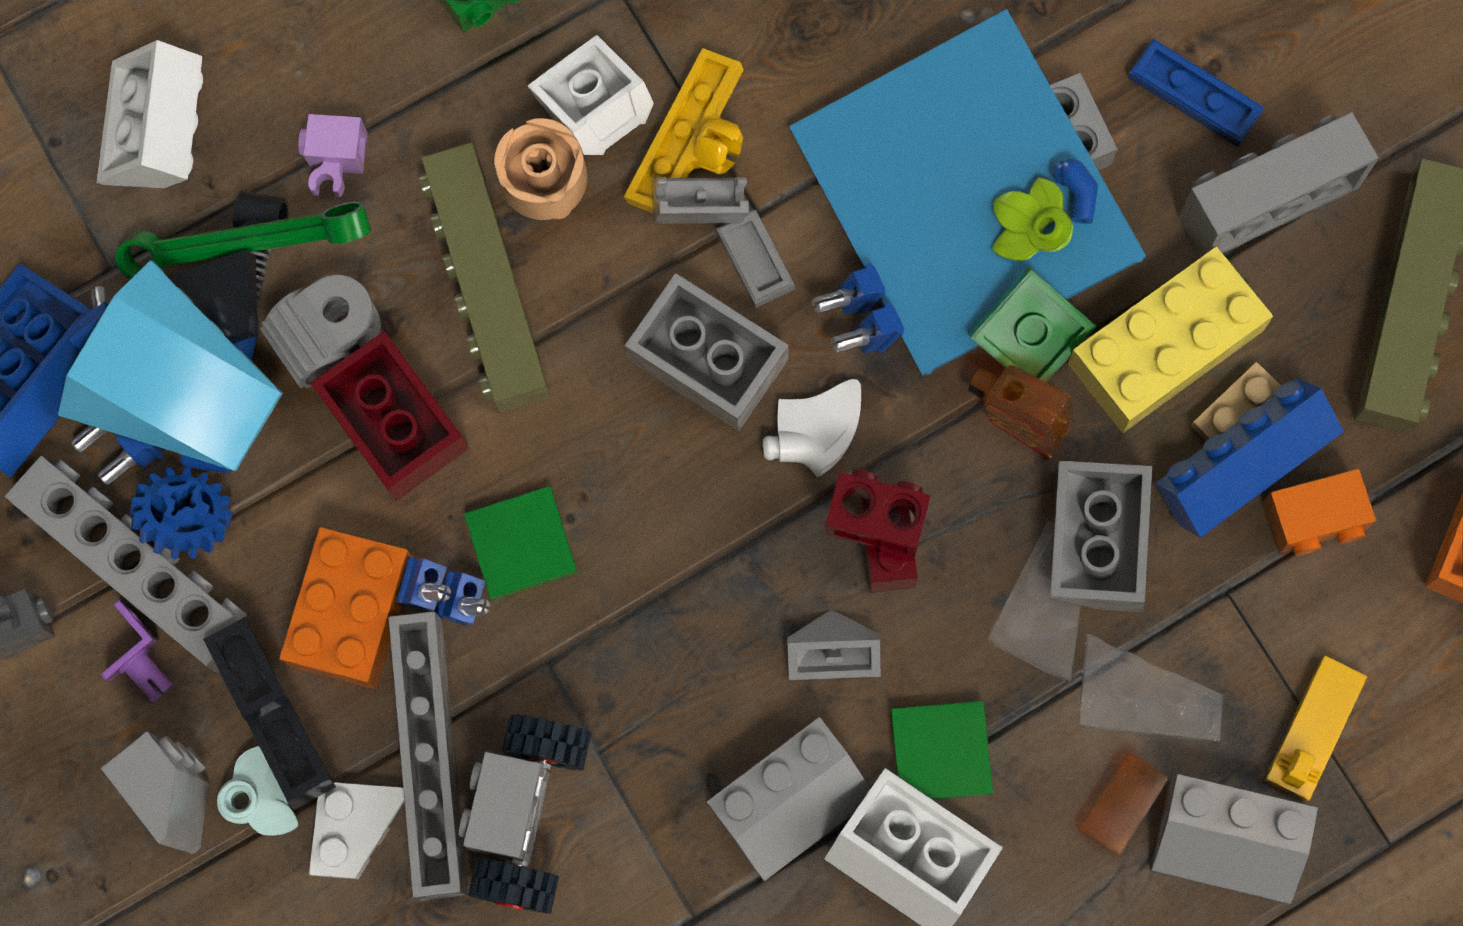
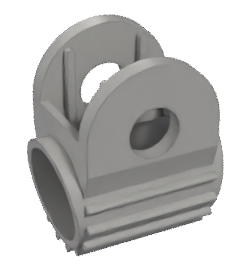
(305, 328)

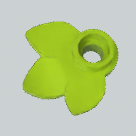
(1027, 217)

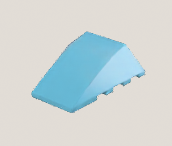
(168, 376)

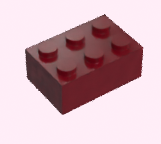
(390, 415)

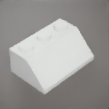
(150, 117)
(913, 852)

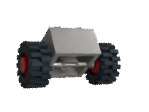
(510, 807)

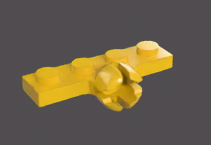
(692, 130)

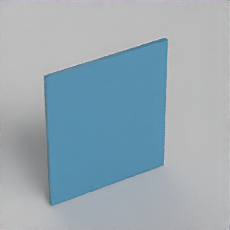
(918, 175)

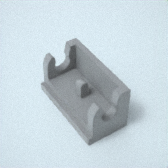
(699, 200)

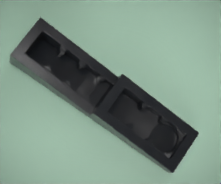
(269, 713)

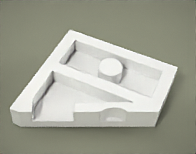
(350, 826)

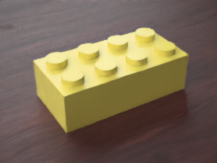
(1169, 339)

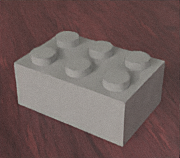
(707, 352)

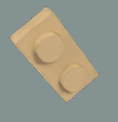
(1246, 393)

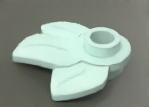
(267, 805)

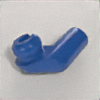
(1083, 186)

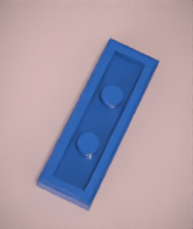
(1195, 92)

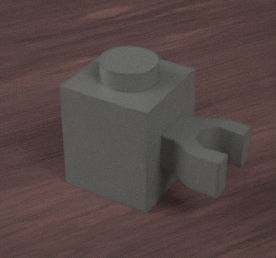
(24, 622)

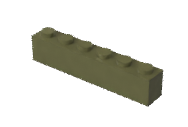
(485, 278)
(1415, 300)

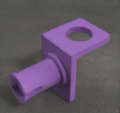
(137, 662)

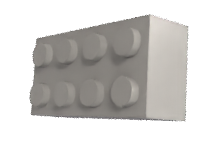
(1277, 185)

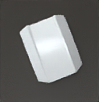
(594, 96)

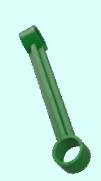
(337, 225)

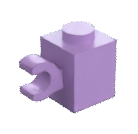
(332, 148)

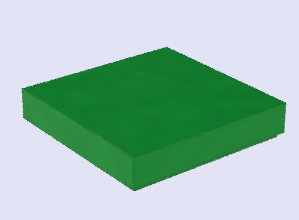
(1032, 327)
(520, 543)
(943, 749)

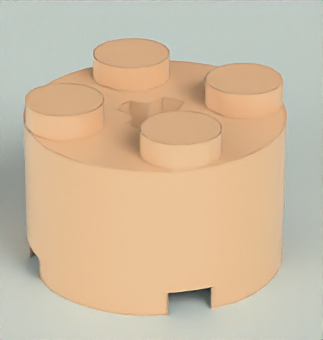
(529, 149)

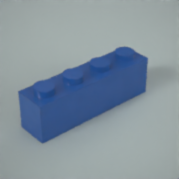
(1249, 456)

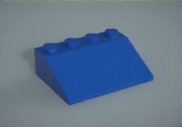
(32, 361)

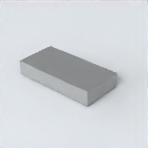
(755, 259)

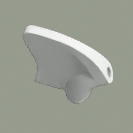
(816, 428)

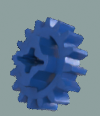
(184, 513)

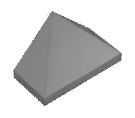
(833, 649)

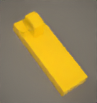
(1315, 728)

